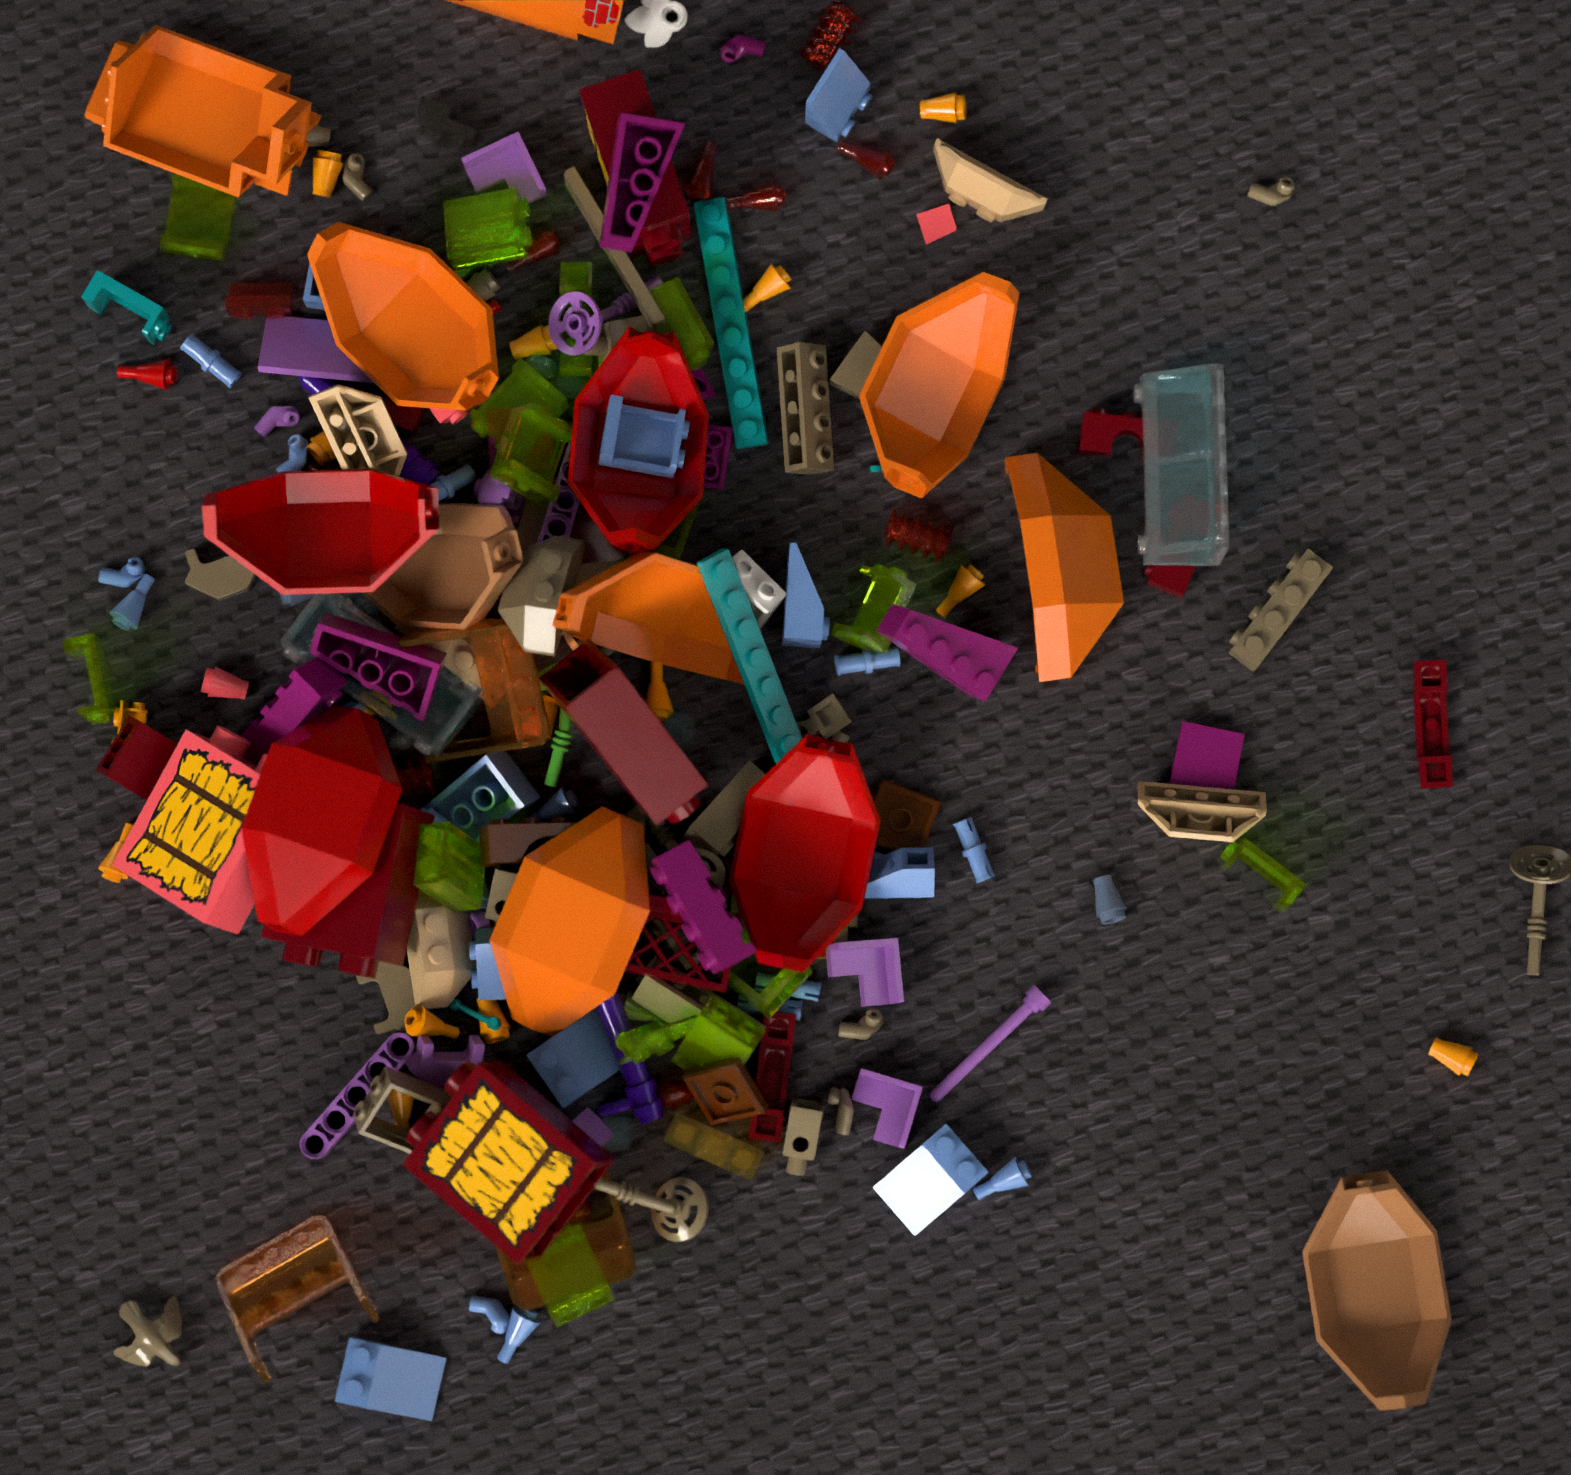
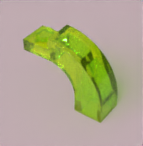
(577, 278)

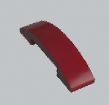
(1431, 724)
(773, 1075)

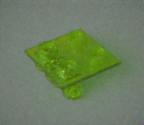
(651, 1039)

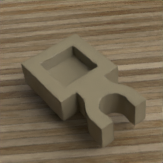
(826, 718)

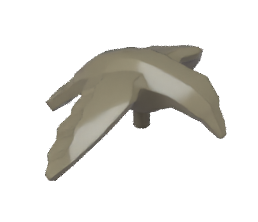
(151, 1337)

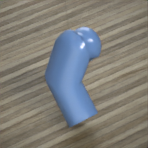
(297, 454)
(125, 576)
(494, 1310)

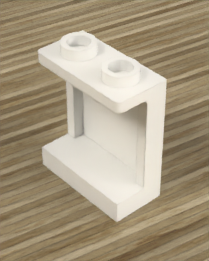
(760, 588)

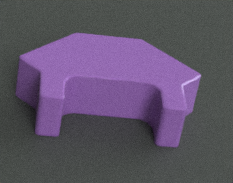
(439, 1066)

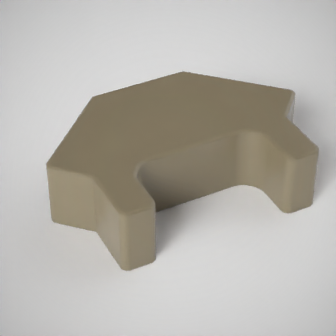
(218, 578)
(397, 994)

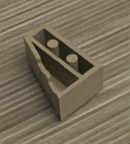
(721, 820)

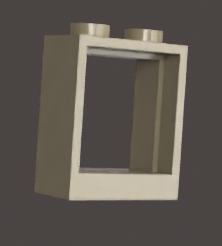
(379, 1089)

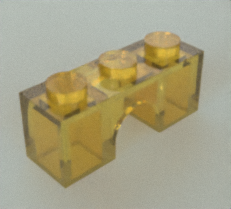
(713, 1146)

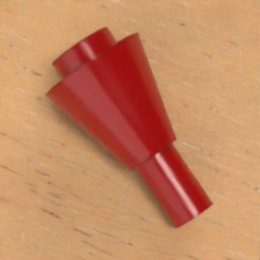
(155, 373)

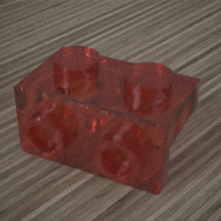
(259, 299)

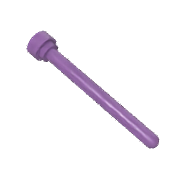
(1033, 1002)

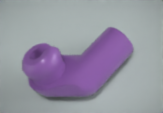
(277, 417)

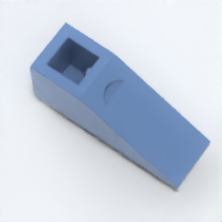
(902, 874)

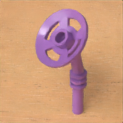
(583, 321)

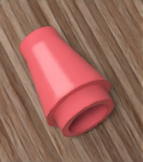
(223, 684)

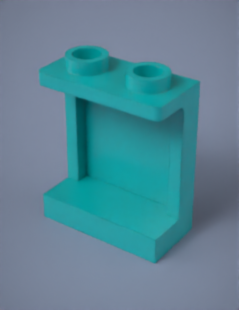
(104, 288)

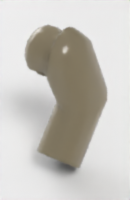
(353, 176)

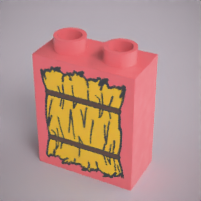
(190, 830)

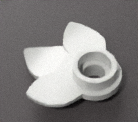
(653, 23)

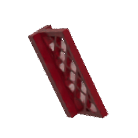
(661, 911)

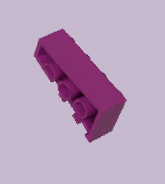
(636, 170)
(956, 654)
(374, 657)
(297, 702)
(701, 908)

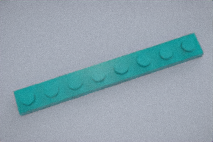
(731, 323)
(750, 652)

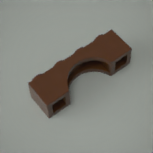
(506, 843)

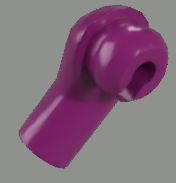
(739, 46)

